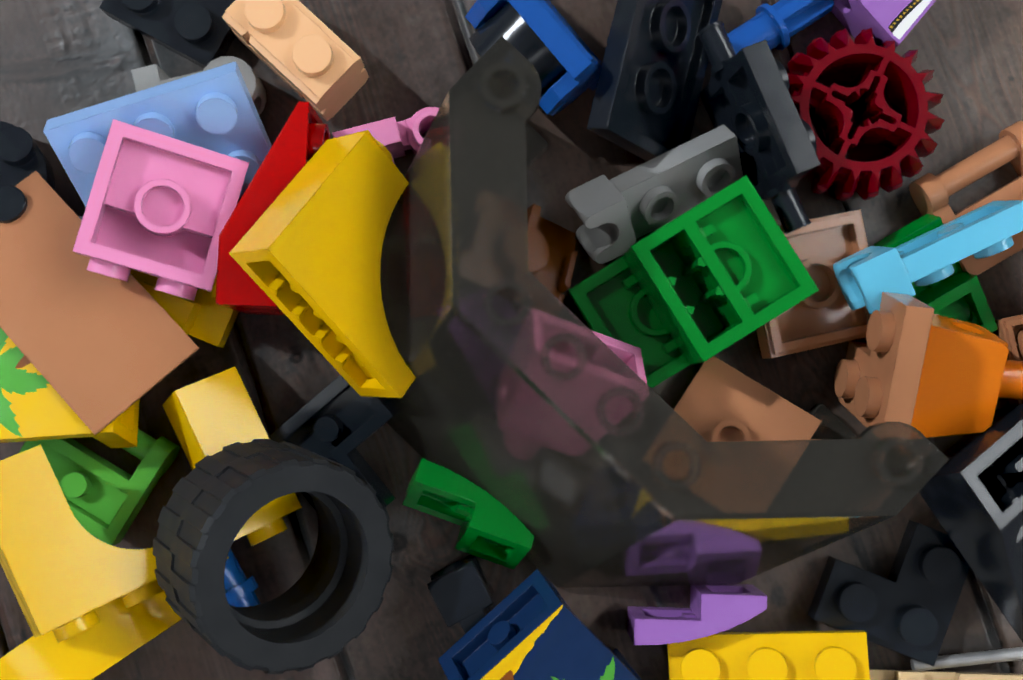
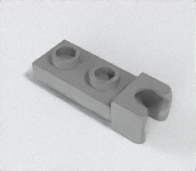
(653, 193)

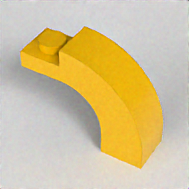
(94, 649)

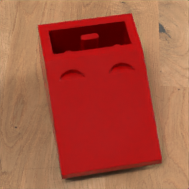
(290, 152)

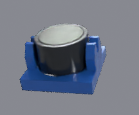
(545, 40)

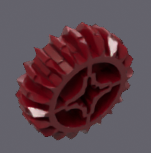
(901, 130)

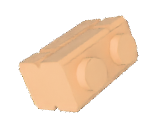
(299, 51)

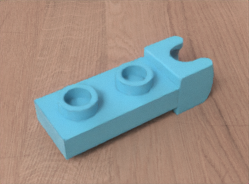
(928, 256)

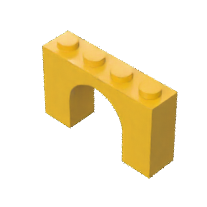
(66, 571)

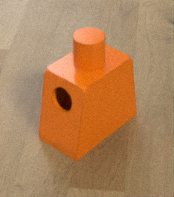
(963, 379)

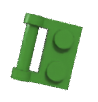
(101, 493)

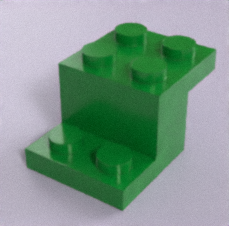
(697, 283)

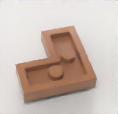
(884, 374)

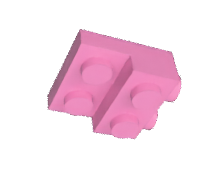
(159, 209)

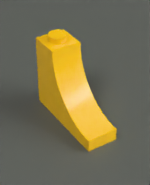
(322, 259)

